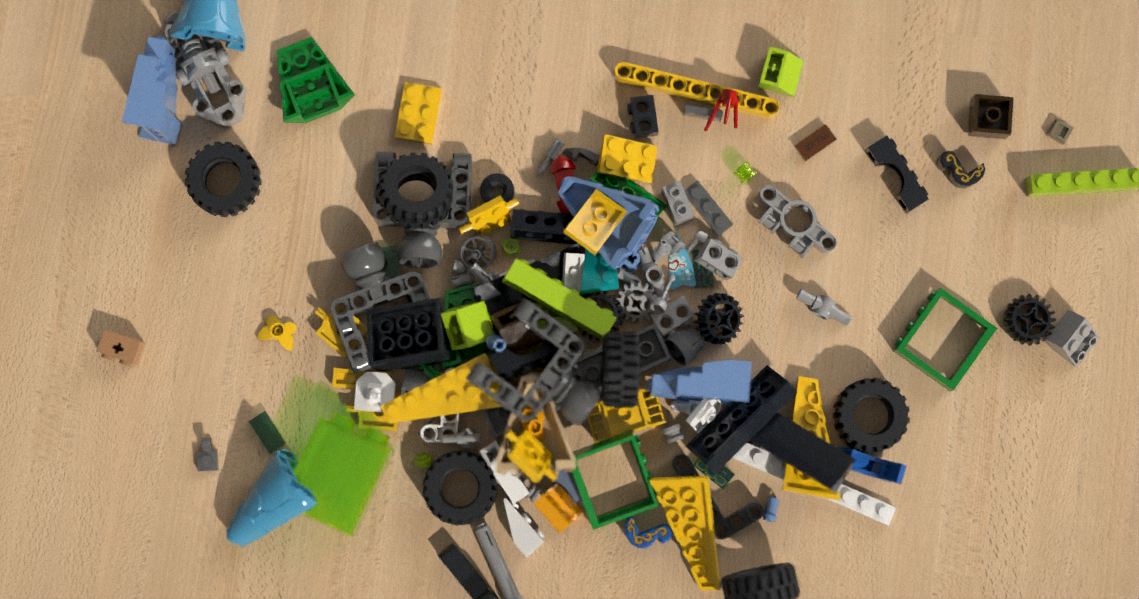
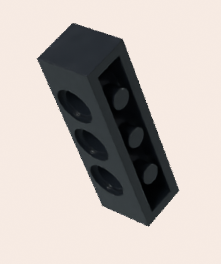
(540, 226)

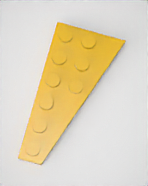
(442, 396)
(809, 415)
(691, 519)

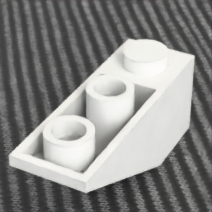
(512, 485)
(523, 534)

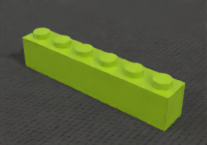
(1082, 182)
(559, 299)

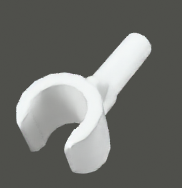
(701, 237)

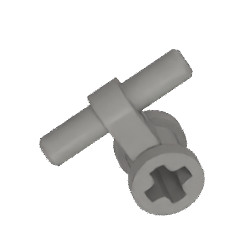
(668, 245)
(464, 437)

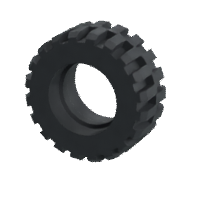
(205, 162)
(416, 169)
(620, 369)
(895, 406)
(433, 488)
(762, 582)

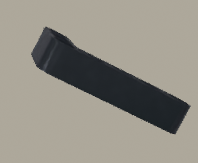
(727, 522)

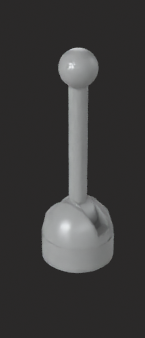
(460, 268)
(659, 304)

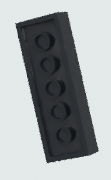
(501, 296)
(741, 420)
(804, 451)

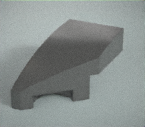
(575, 153)

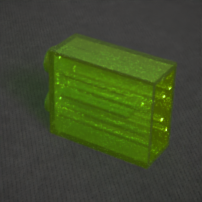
(342, 472)

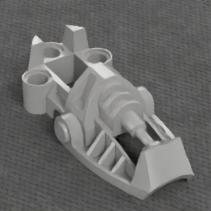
(200, 62)

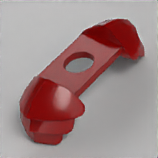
(561, 168)

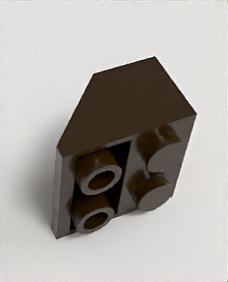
(513, 330)

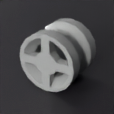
(673, 434)

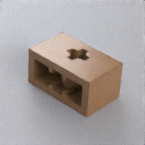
(109, 343)

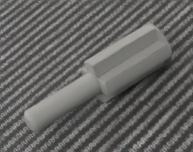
(551, 154)

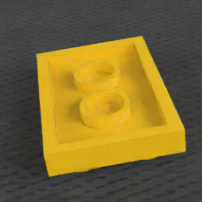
(418, 113)
(627, 159)
(595, 221)

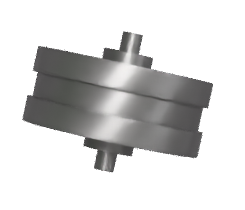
(479, 251)

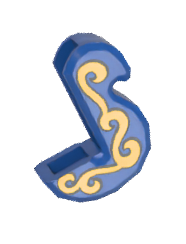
(647, 537)

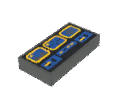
(701, 112)

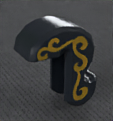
(956, 172)

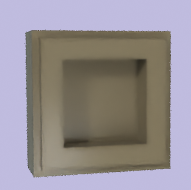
(1060, 131)

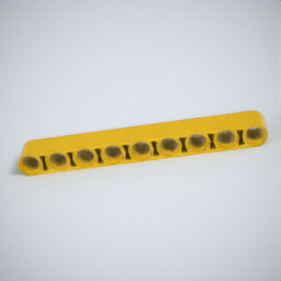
(688, 84)

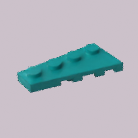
(597, 274)

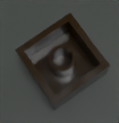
(990, 116)

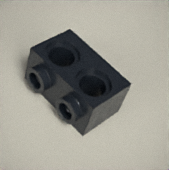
(647, 116)

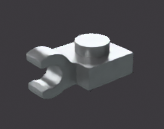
(207, 459)

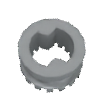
(534, 492)

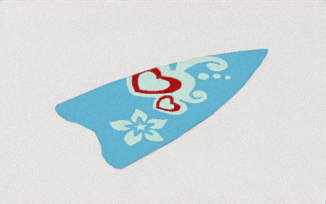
(682, 269)

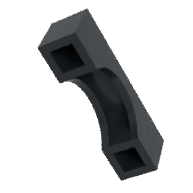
(885, 154)
(510, 365)

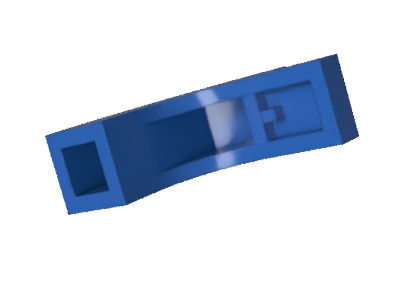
(876, 467)

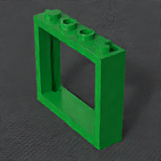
(970, 357)
(624, 511)

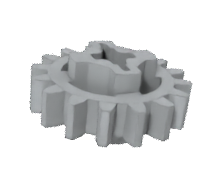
(631, 294)

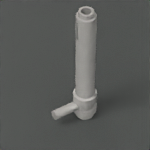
(497, 562)

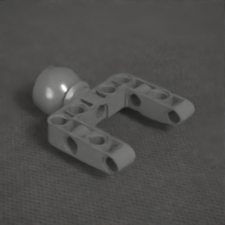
(420, 246)
(372, 286)
(556, 383)

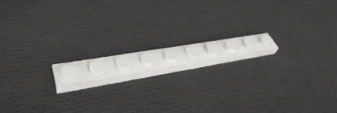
(849, 497)

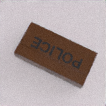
(815, 142)

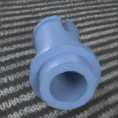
(494, 342)
(771, 509)

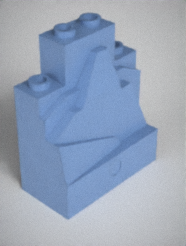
(154, 93)
(715, 380)

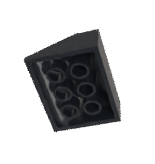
(407, 335)

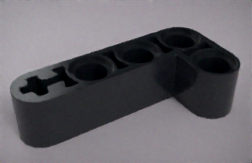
(465, 573)

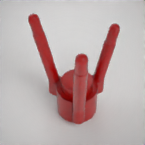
(728, 99)

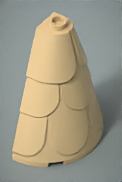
(553, 431)

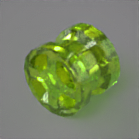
(745, 172)

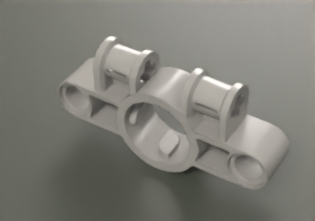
(802, 241)

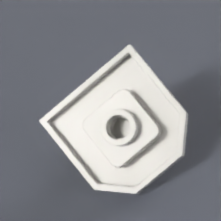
(373, 391)
(699, 412)

